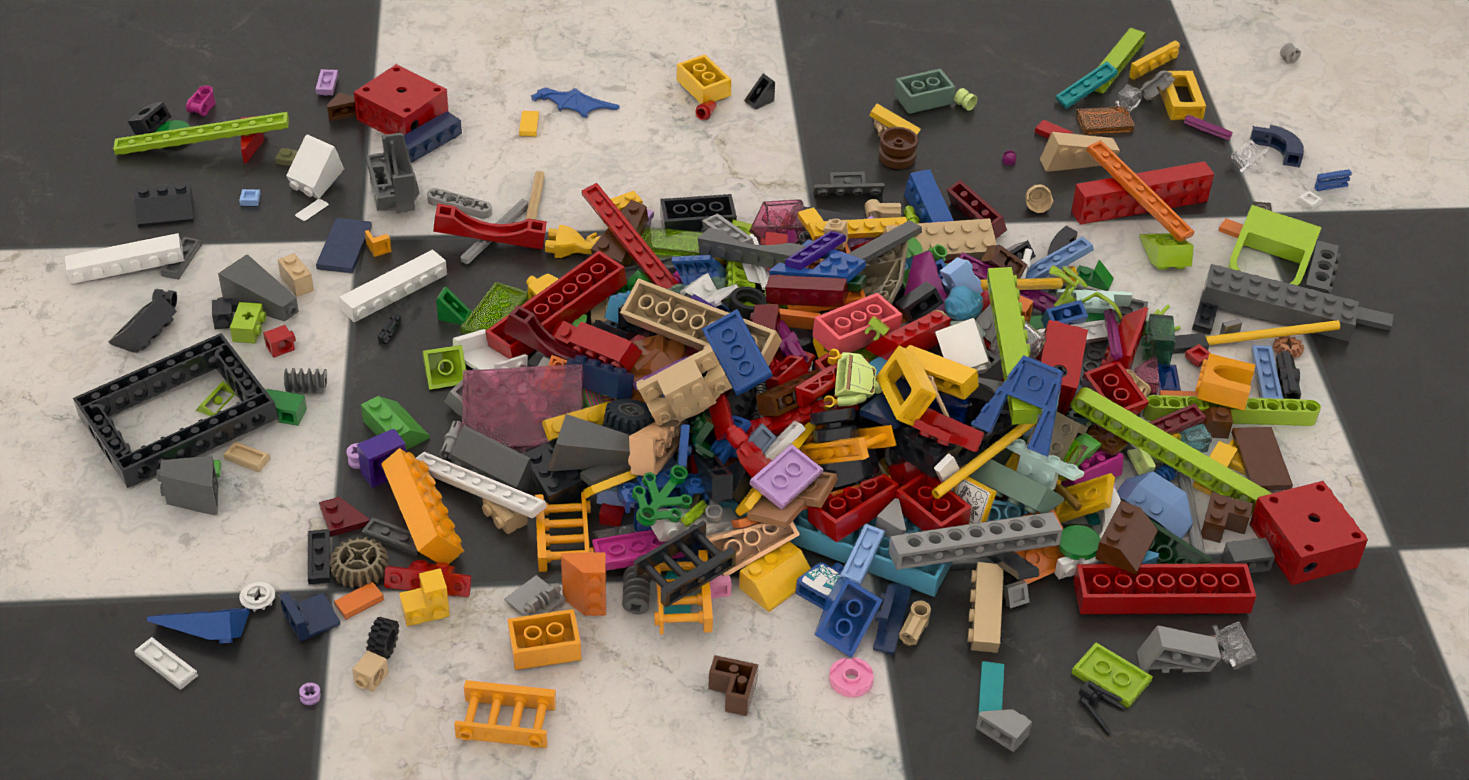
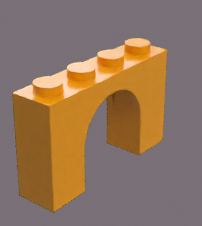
(1225, 381)

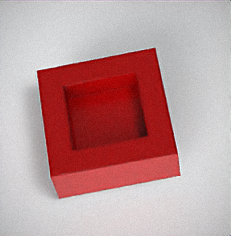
(1197, 355)

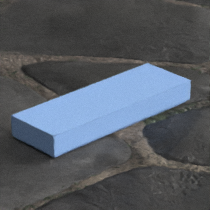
(863, 554)

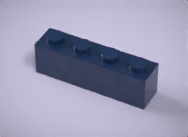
(432, 135)
(604, 378)

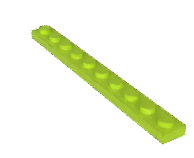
(201, 133)

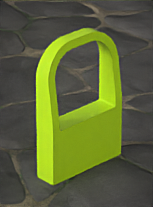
(1277, 236)

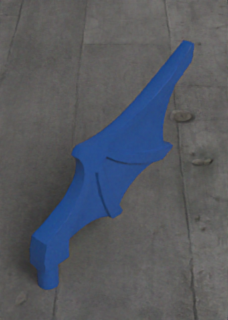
(573, 100)

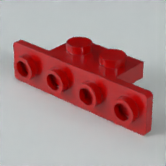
(948, 430)
(409, 578)

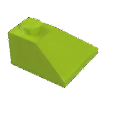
(444, 366)

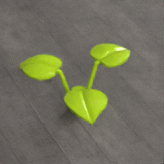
(1066, 297)

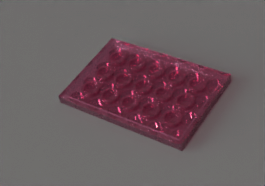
(515, 401)

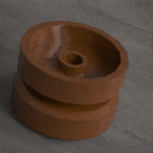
(898, 147)

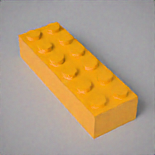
(422, 507)

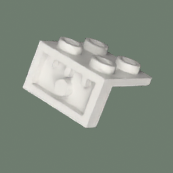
(706, 290)

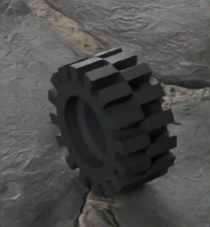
(383, 637)

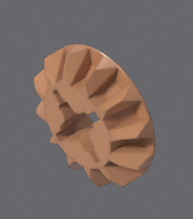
(1281, 344)

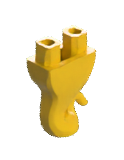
(568, 241)

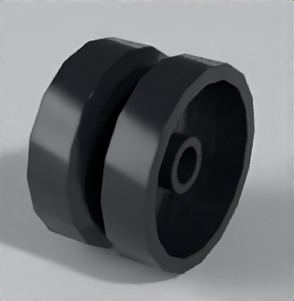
(834, 425)

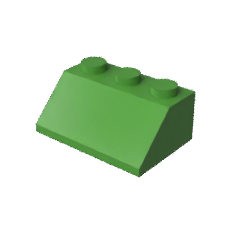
(385, 414)

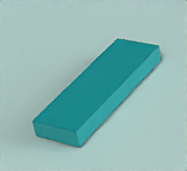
(991, 686)

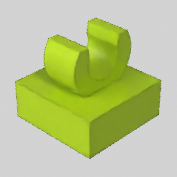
(878, 326)

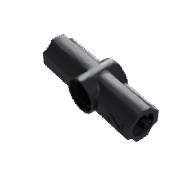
(1288, 375)

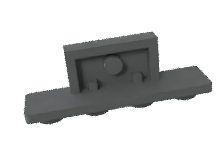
(848, 183)

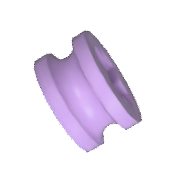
(312, 699)

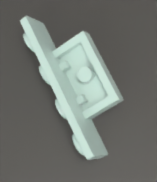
(1097, 305)
(1042, 468)

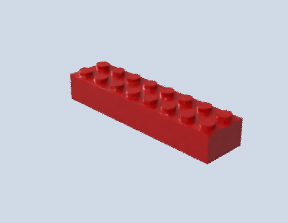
(1110, 200)
(564, 300)
(1164, 589)

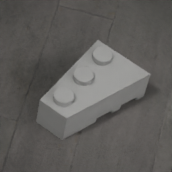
(1178, 649)

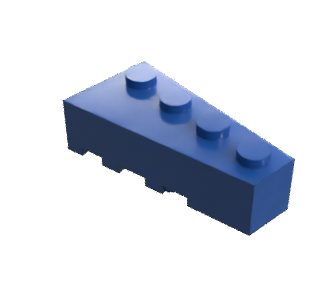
(926, 198)

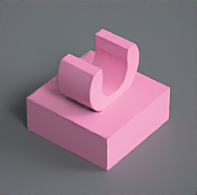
(720, 586)

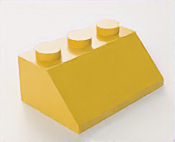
(774, 576)

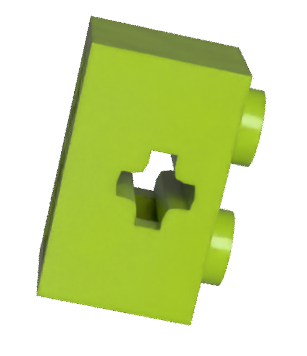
(247, 322)

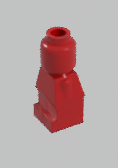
(749, 454)

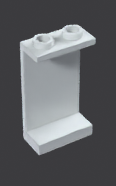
(481, 356)

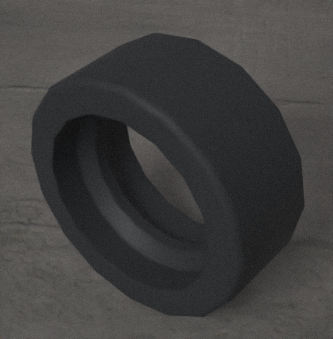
(746, 294)

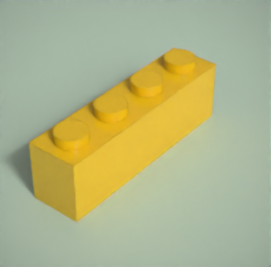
(948, 375)

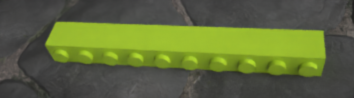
(1010, 335)

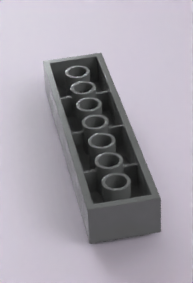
(1278, 301)

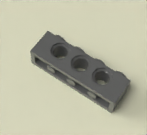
(1323, 267)

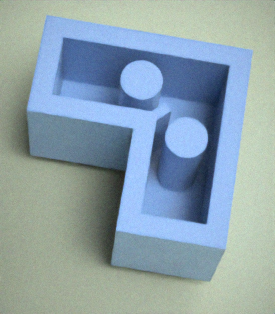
(958, 274)

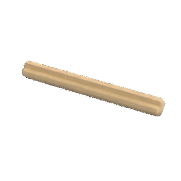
(535, 195)

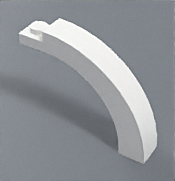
(1067, 566)

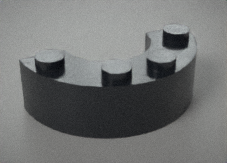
(853, 471)

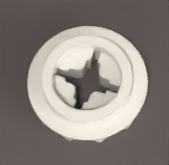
(252, 590)

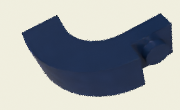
(1282, 140)

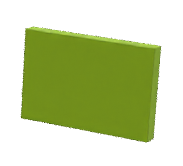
(1112, 674)

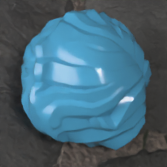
(963, 304)

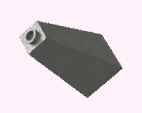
(251, 283)
(588, 445)

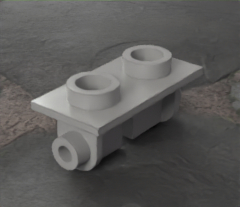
(1163, 80)

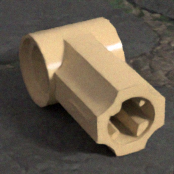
(882, 210)
(915, 623)

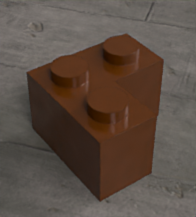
(1226, 514)
(735, 679)

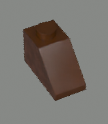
(1218, 421)

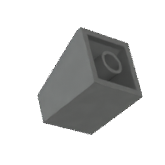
(190, 483)

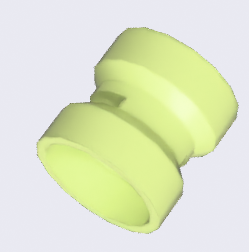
(965, 99)

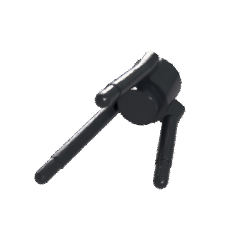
(1092, 694)

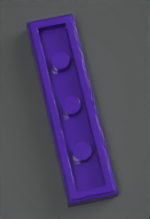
(815, 250)

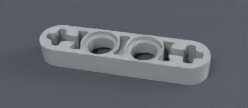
(477, 209)

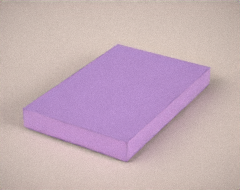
(786, 476)

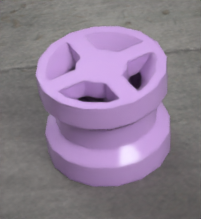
(353, 459)

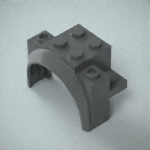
(392, 175)

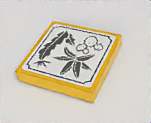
(977, 496)

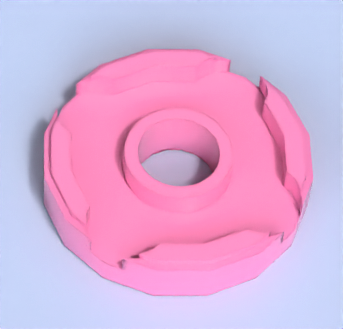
(847, 686)

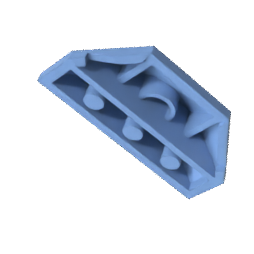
(1159, 501)

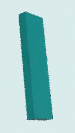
(1086, 85)

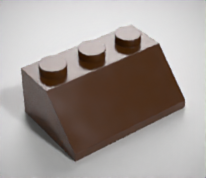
(1126, 538)

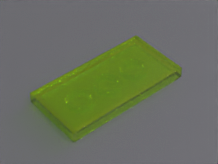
(672, 241)
(494, 307)

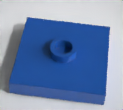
(684, 448)

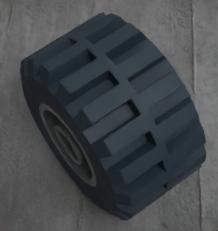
(627, 416)

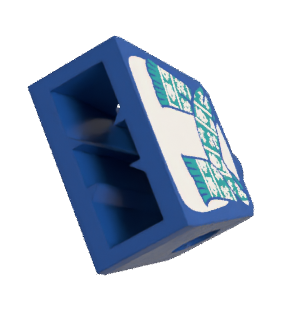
(818, 583)

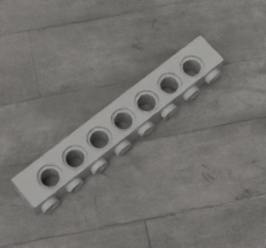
(974, 540)

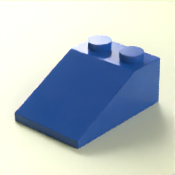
(847, 615)

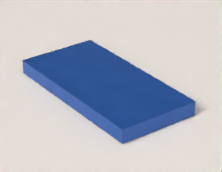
(737, 352)

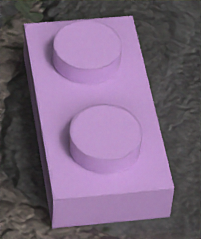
(326, 82)

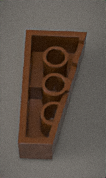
(609, 245)

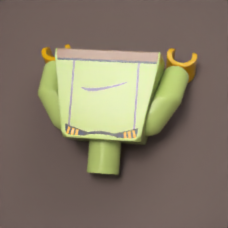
(853, 380)

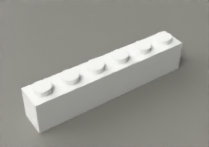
(124, 258)
(393, 286)

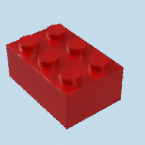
(926, 510)

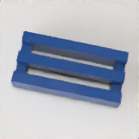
(1333, 180)

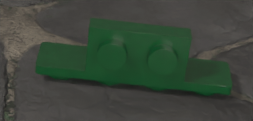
(698, 431)

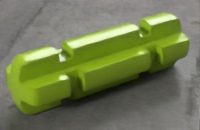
(694, 513)

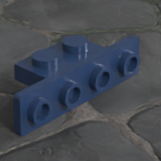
(891, 617)

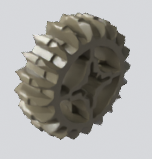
(359, 562)

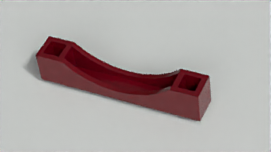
(526, 328)

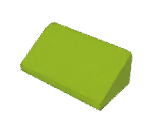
(217, 400)

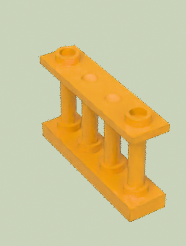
(850, 448)
(544, 524)
(702, 599)
(507, 695)

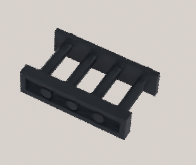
(687, 581)

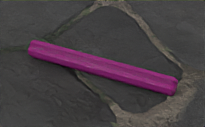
(1113, 334)

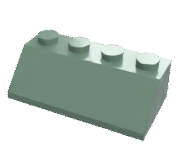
(1017, 487)

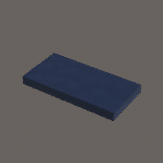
(343, 245)
(880, 410)

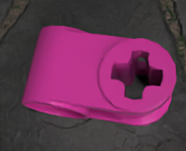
(201, 101)

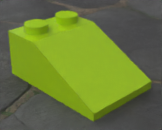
(1166, 251)

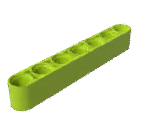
(1123, 53)

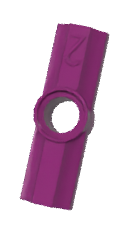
(790, 344)

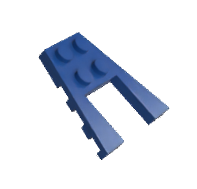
(836, 265)
(1033, 384)

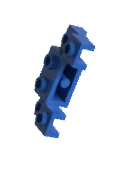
(691, 486)

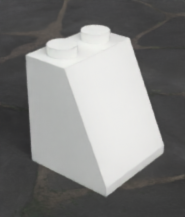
(314, 167)
(964, 345)

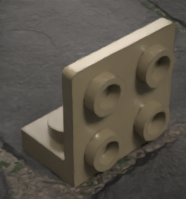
(1063, 434)

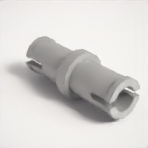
(450, 439)

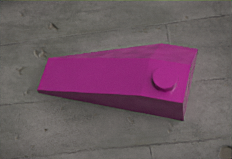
(922, 270)

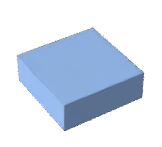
(250, 197)

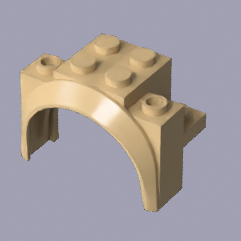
(685, 387)

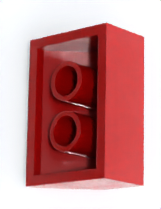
(1116, 385)

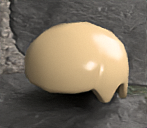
(1039, 198)

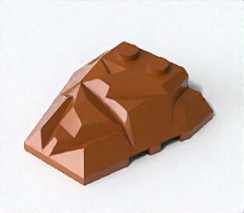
(655, 355)

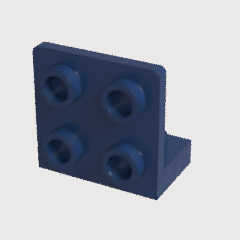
(309, 616)

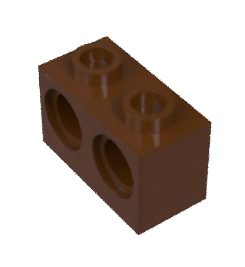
(1000, 257)

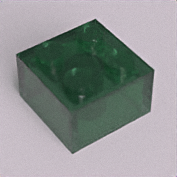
(1159, 338)

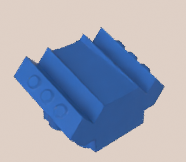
(693, 267)

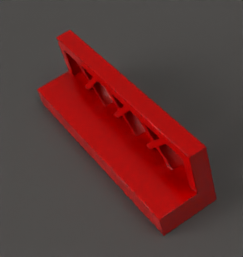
(817, 386)

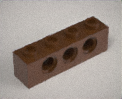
(782, 397)

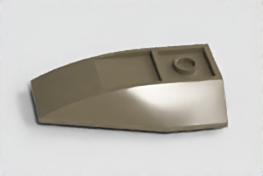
(885, 273)

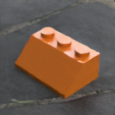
(585, 582)

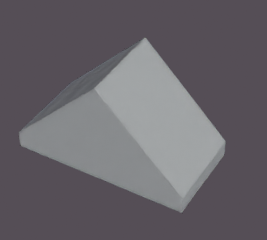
(891, 520)

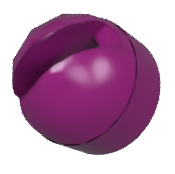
(1009, 157)

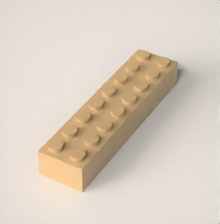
(684, 318)

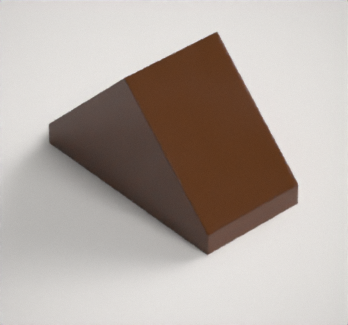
(341, 107)

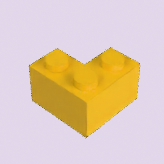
(427, 602)

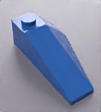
(214, 625)

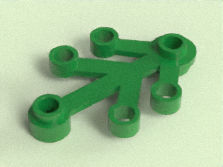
(677, 476)

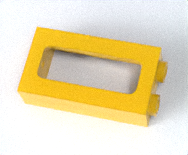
(1179, 110)
(922, 389)

